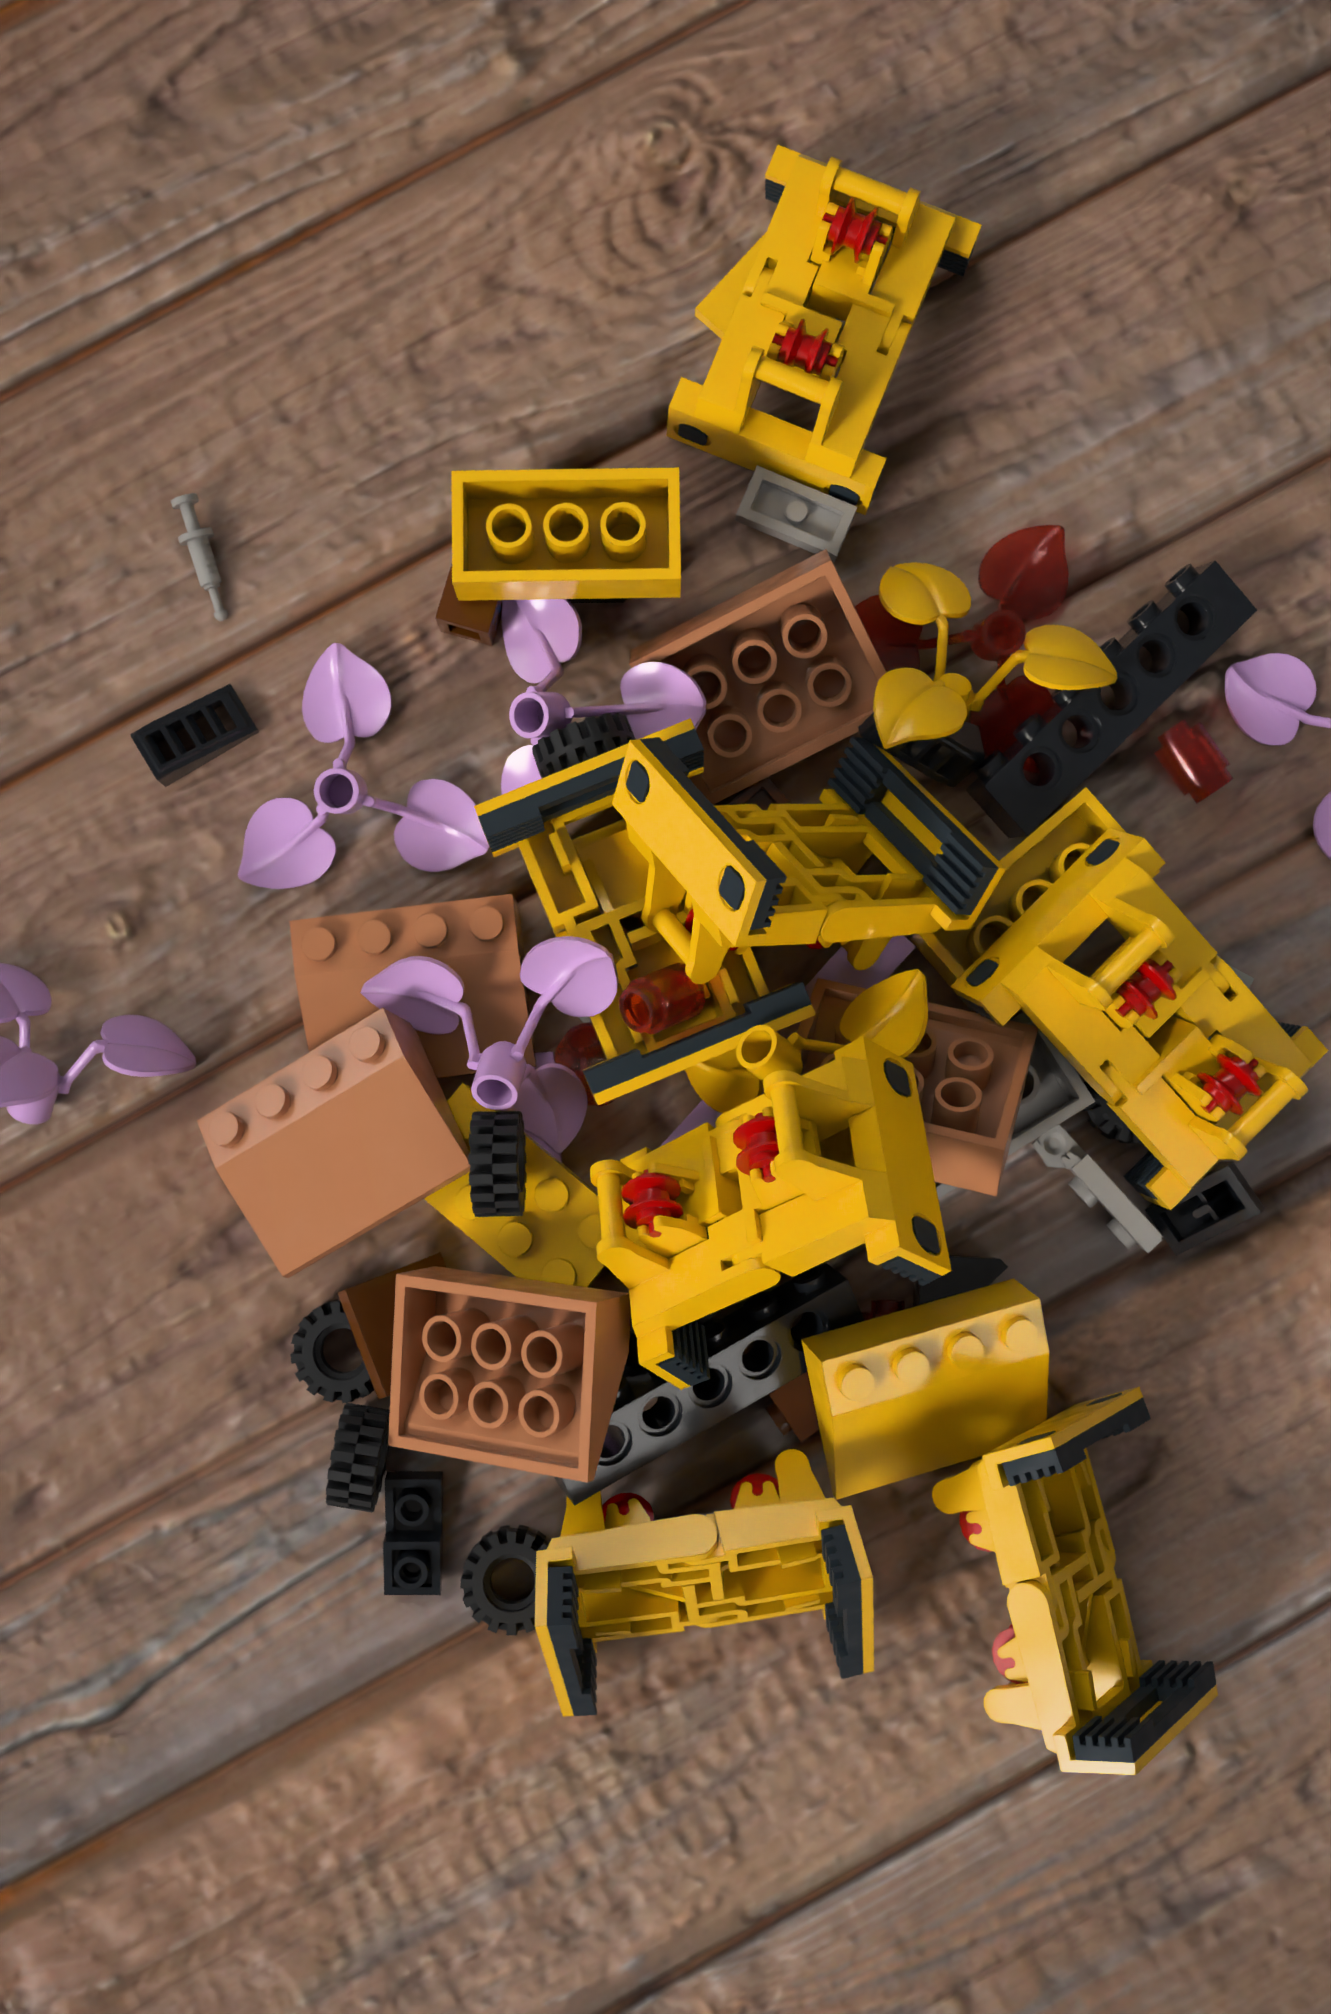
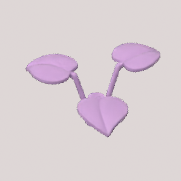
(548, 633)
(1267, 704)
(286, 841)
(565, 971)
(31, 1081)

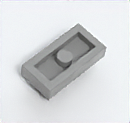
(795, 513)

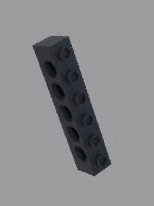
(1214, 613)
(736, 1379)

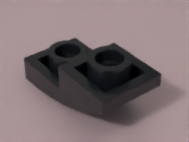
(413, 1533)

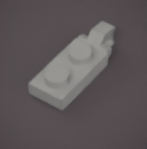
(1093, 1186)

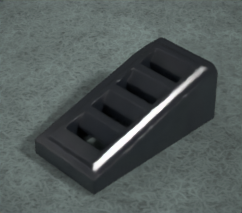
(186, 716)
(944, 762)

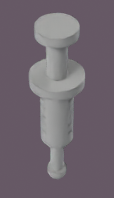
(200, 550)

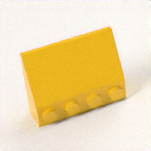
(928, 1385)

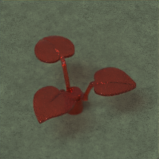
(1027, 576)

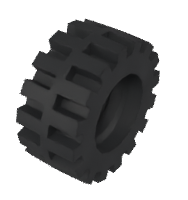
(581, 742)

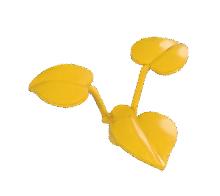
(916, 708)
(887, 1013)

